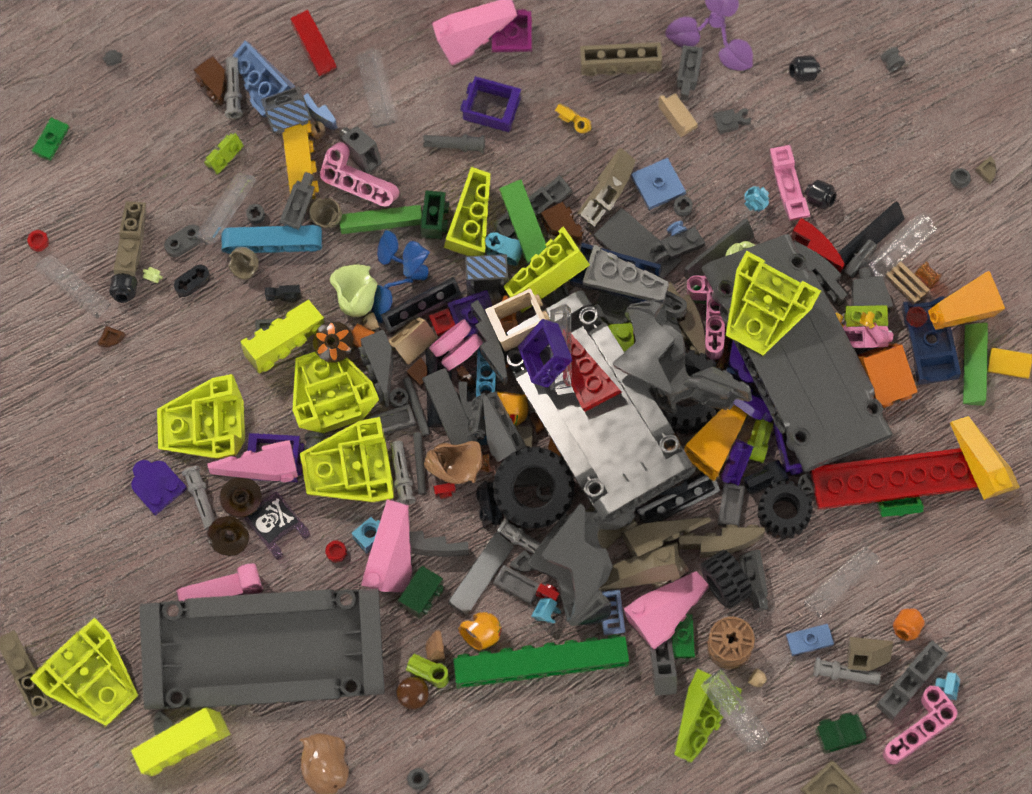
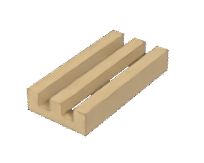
(895, 270)

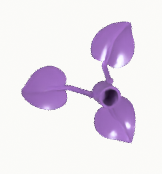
(684, 31)

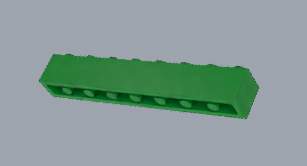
(541, 661)

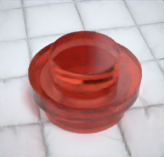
(916, 316)

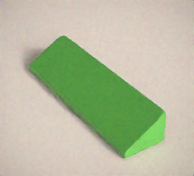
(381, 219)
(523, 219)
(975, 364)

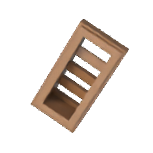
(435, 648)

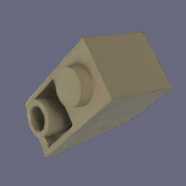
(868, 653)

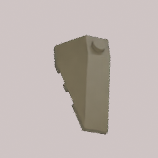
(649, 536)
(651, 567)

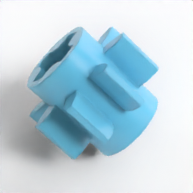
(756, 198)

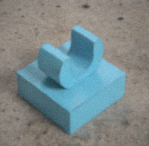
(544, 610)
(949, 685)

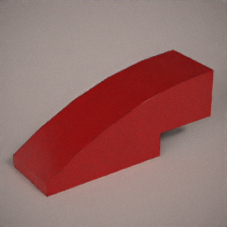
(313, 42)
(815, 240)

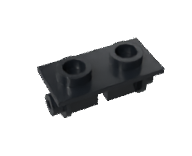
(488, 512)

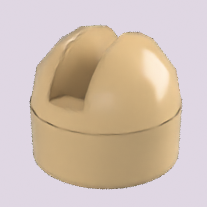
(314, 134)
(370, 322)
(757, 678)

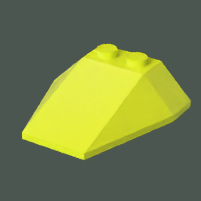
(766, 304)
(330, 393)
(204, 420)
(350, 464)
(88, 675)

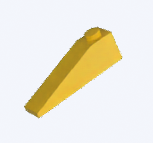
(986, 464)

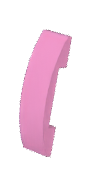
(788, 183)

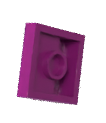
(515, 35)

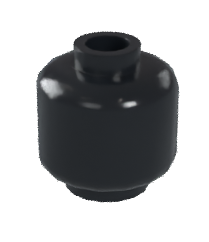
(804, 68)
(820, 194)
(123, 287)

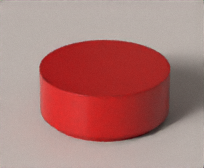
(38, 240)
(336, 551)

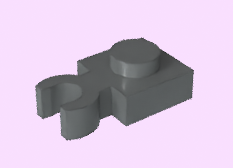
(728, 121)

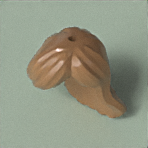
(455, 462)
(324, 763)

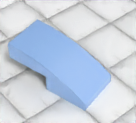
(320, 114)

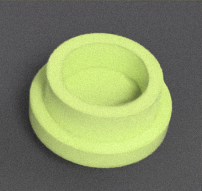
(152, 275)

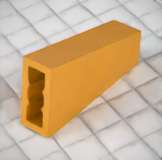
(968, 304)
(714, 441)

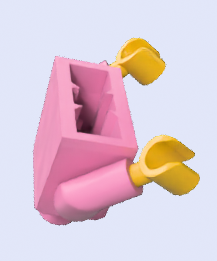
(867, 336)

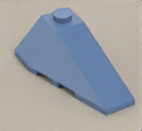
(259, 76)

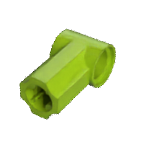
(759, 440)
(426, 670)

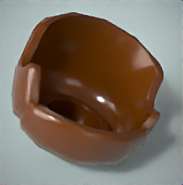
(412, 693)

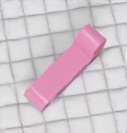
(360, 178)
(712, 317)
(242, 583)
(918, 731)

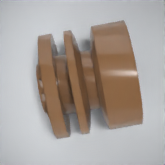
(735, 654)

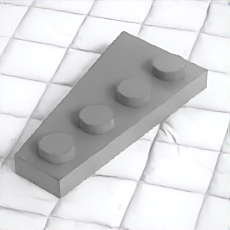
(622, 277)

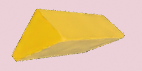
(1009, 363)

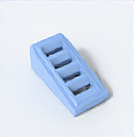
(607, 631)

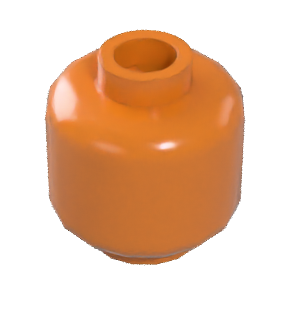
(908, 624)

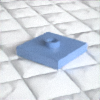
(658, 183)

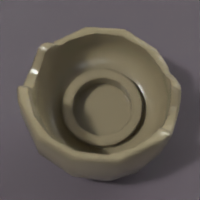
(325, 213)
(243, 263)

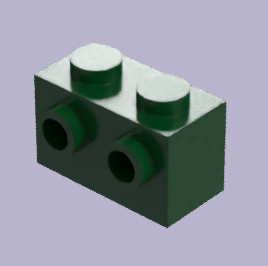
(433, 214)
(421, 592)

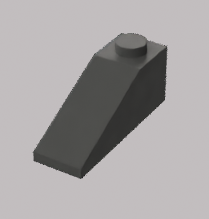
(500, 430)
(663, 669)

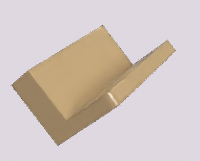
(677, 114)
(412, 340)

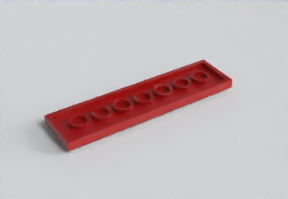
(891, 478)

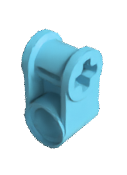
(503, 246)

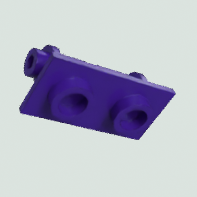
(737, 462)

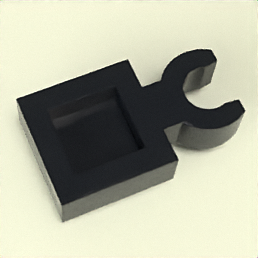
(286, 293)

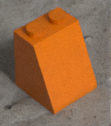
(889, 373)

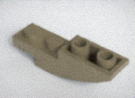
(609, 187)
(131, 238)
(691, 325)
(731, 540)
(22, 670)

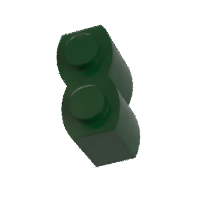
(840, 733)

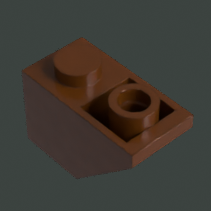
(212, 78)
(560, 216)

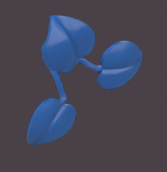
(413, 269)

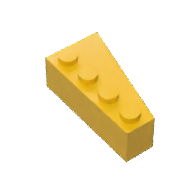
(298, 154)

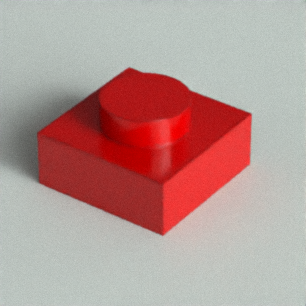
(442, 321)
(444, 490)
(547, 592)

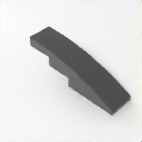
(540, 201)
(491, 348)
(436, 546)
(912, 680)

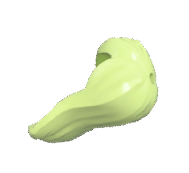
(354, 289)

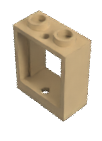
(509, 307)

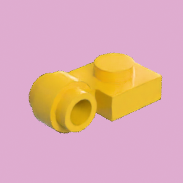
(567, 115)

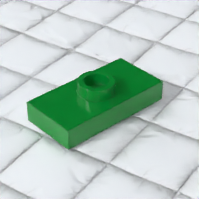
(50, 139)
(900, 507)
(684, 639)

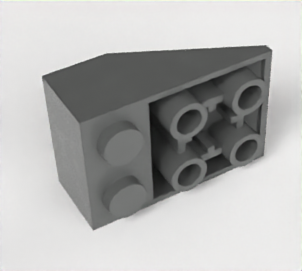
(378, 358)

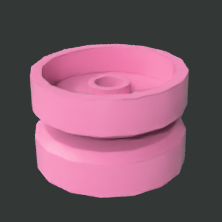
(458, 347)

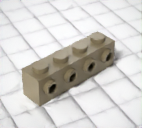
(620, 59)

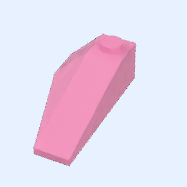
(466, 30)
(271, 464)
(390, 556)
(661, 610)

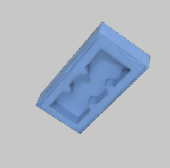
(809, 639)

